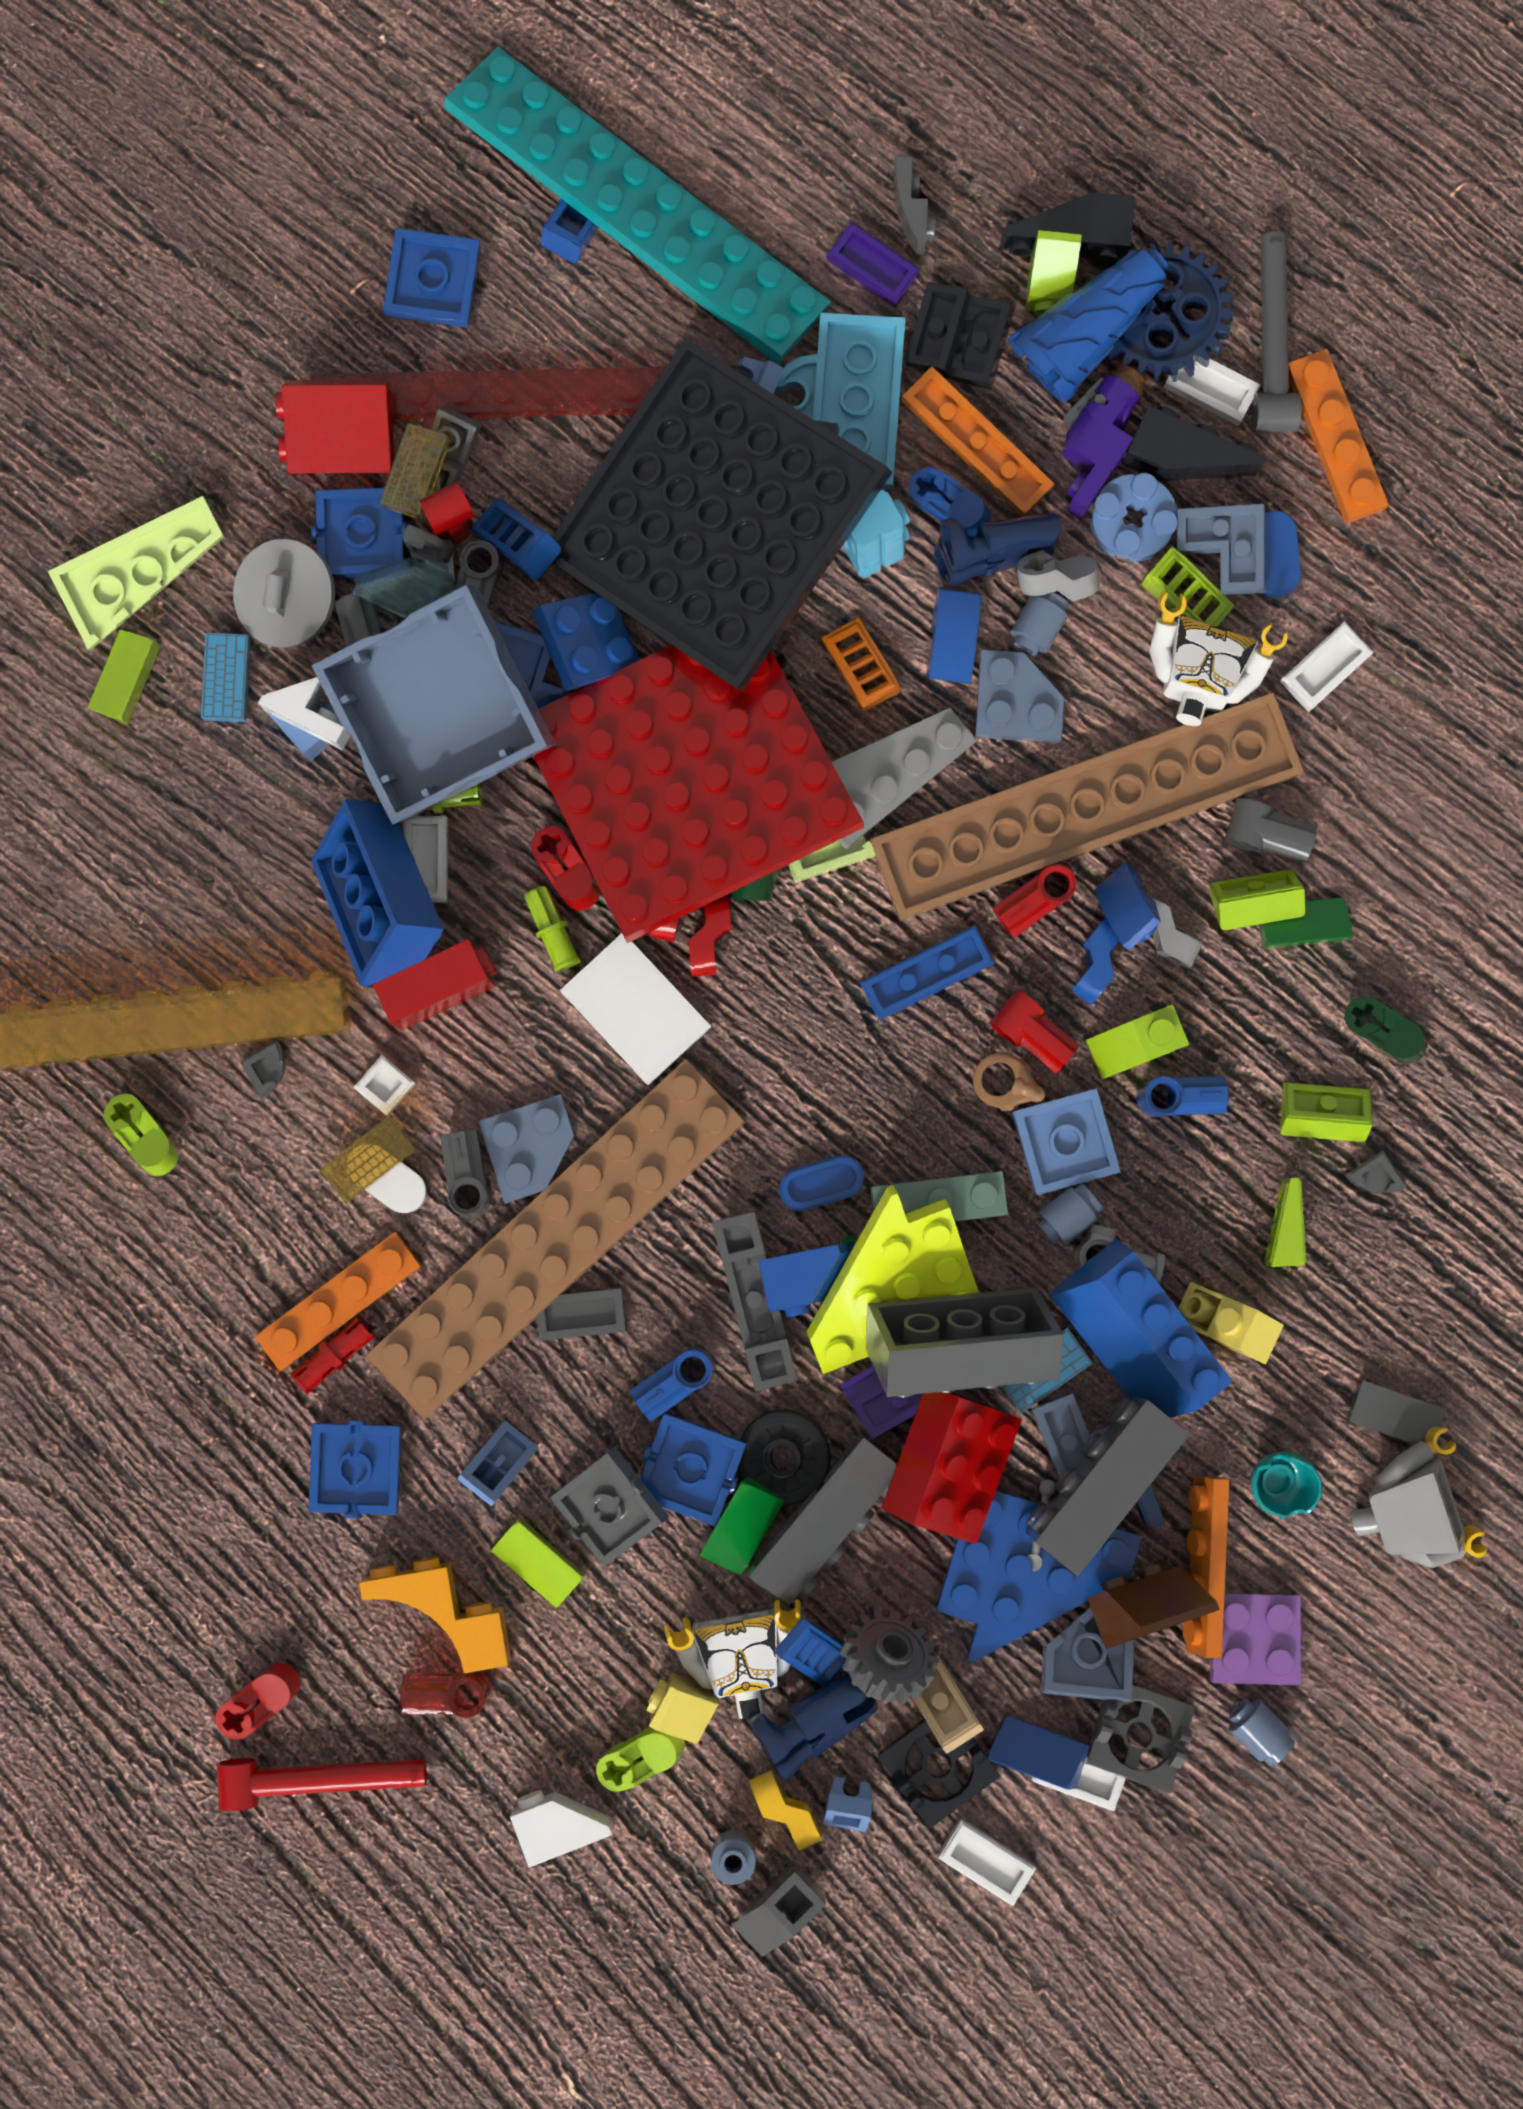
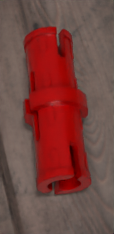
(332, 1355)

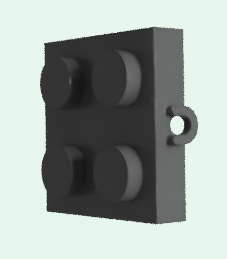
(609, 1507)

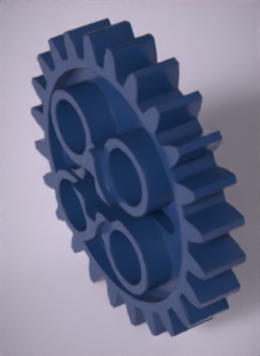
(1193, 290)

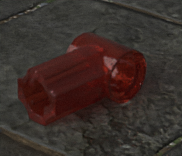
(440, 1693)

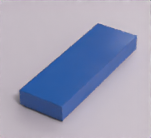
(926, 973)

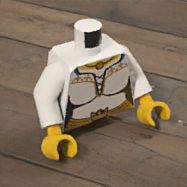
(1206, 663)
(736, 1653)

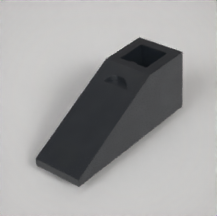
(1099, 217)
(1182, 451)

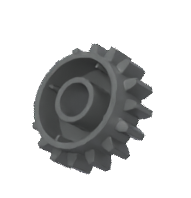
(888, 1657)

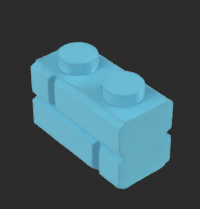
(878, 536)

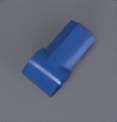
(1185, 1095)
(670, 1384)

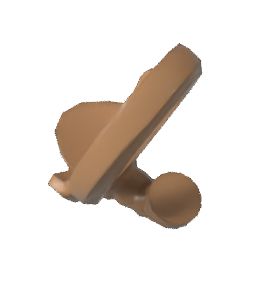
(1023, 1089)

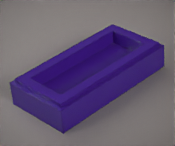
(873, 264)

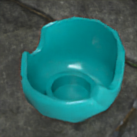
(1285, 1484)

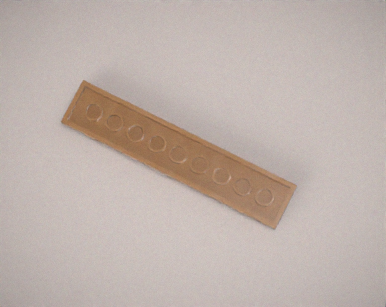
(1086, 807)
(555, 1239)

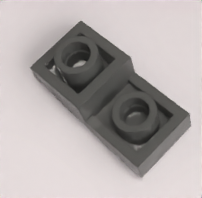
(911, 210)
(463, 434)

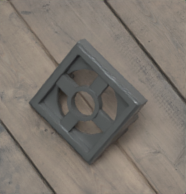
(1158, 1777)

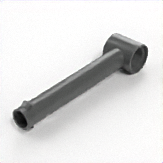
(1275, 408)

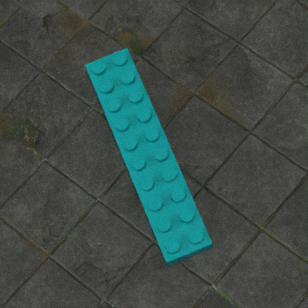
(637, 204)

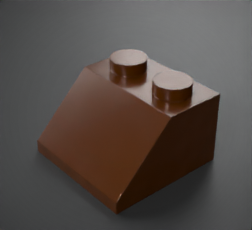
(1148, 1604)

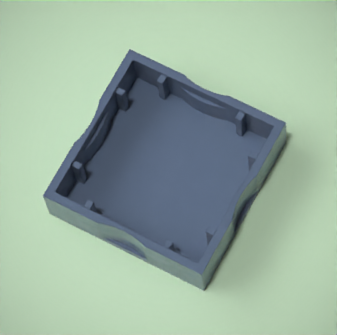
(434, 704)

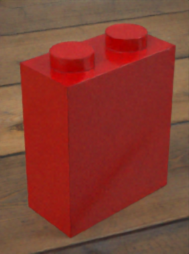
(336, 426)
(436, 984)

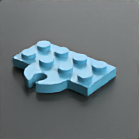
(854, 381)

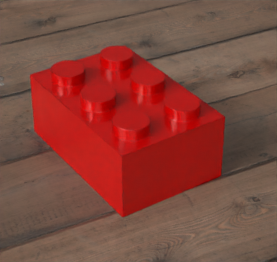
(951, 1465)

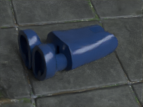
(994, 548)
(816, 1725)

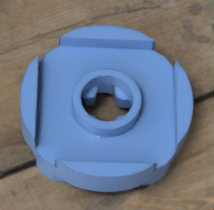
(1143, 494)

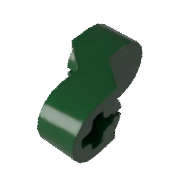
(1405, 1039)

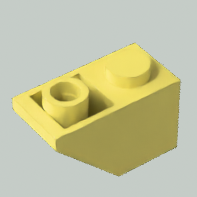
(1230, 1322)
(681, 1708)

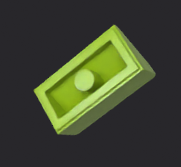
(124, 676)
(1258, 899)
(1325, 1112)
(538, 1562)

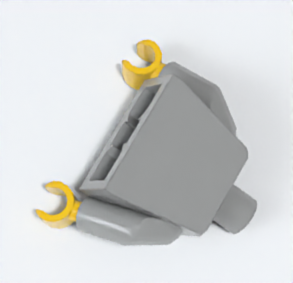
(1417, 1508)

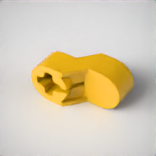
(785, 1810)

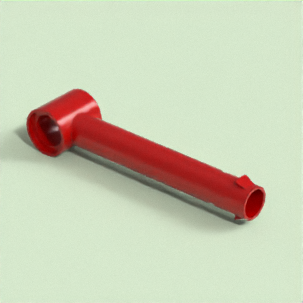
(242, 1783)

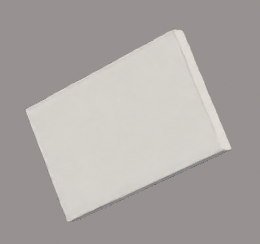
(635, 1009)

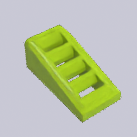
(1186, 570)
(1287, 1233)

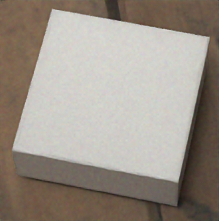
(384, 1085)

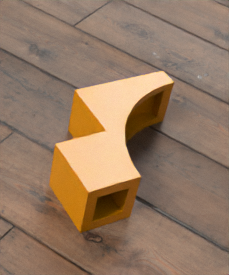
(430, 1587)

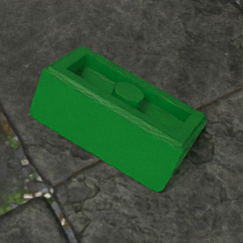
(1323, 923)
(742, 1526)

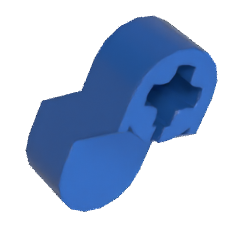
(933, 489)
(1099, 968)

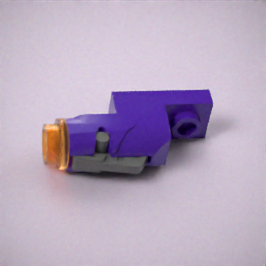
(1097, 433)

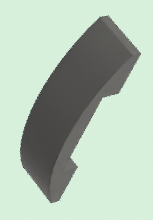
(760, 1330)

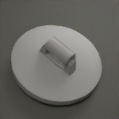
(284, 593)

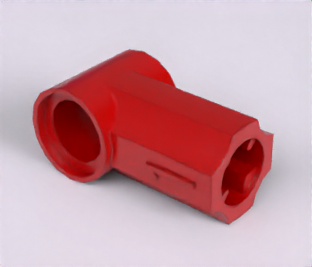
(448, 513)
(1032, 901)
(1025, 1025)

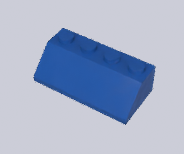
(375, 892)
(1139, 1332)

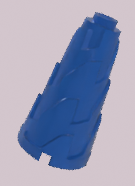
(1084, 325)

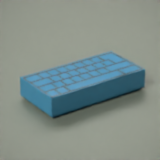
(225, 677)
(1072, 1362)

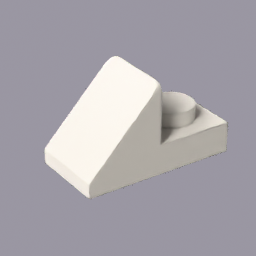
(298, 706)

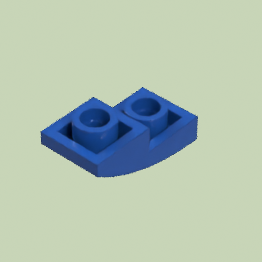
(954, 635)
(1127, 906)

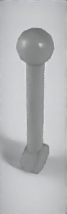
(1047, 1490)

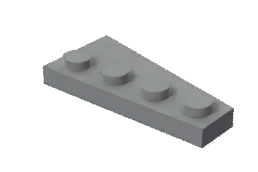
(899, 765)

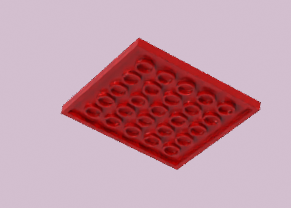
(689, 784)

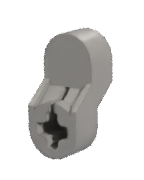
(1044, 574)
(1172, 943)

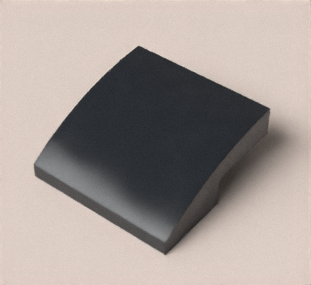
(959, 335)

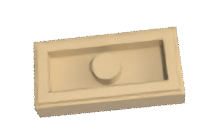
(947, 1710)

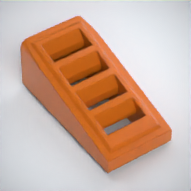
(880, 693)

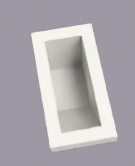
(556, 1825)

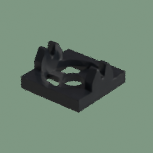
(936, 1809)

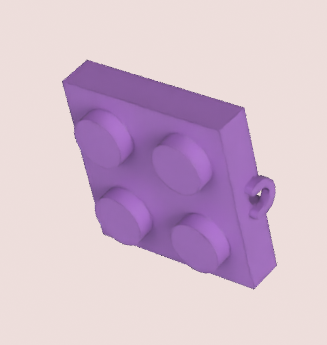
(1260, 1640)

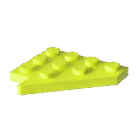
(892, 1261)

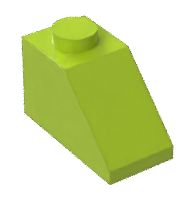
(1051, 269)
(1137, 1042)

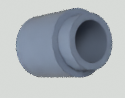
(1039, 623)
(1069, 1215)
(1260, 1731)
(733, 1843)

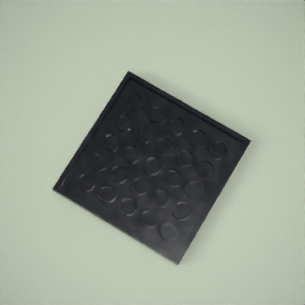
(716, 514)

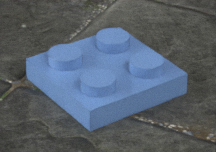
(1066, 1142)

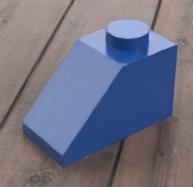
(802, 1277)

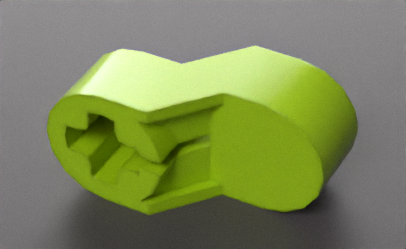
(129, 1118)
(622, 1768)

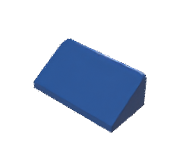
(1039, 1753)

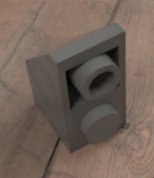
(780, 1909)

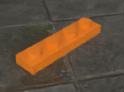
(1337, 437)
(977, 442)
(338, 1301)
(1208, 1560)

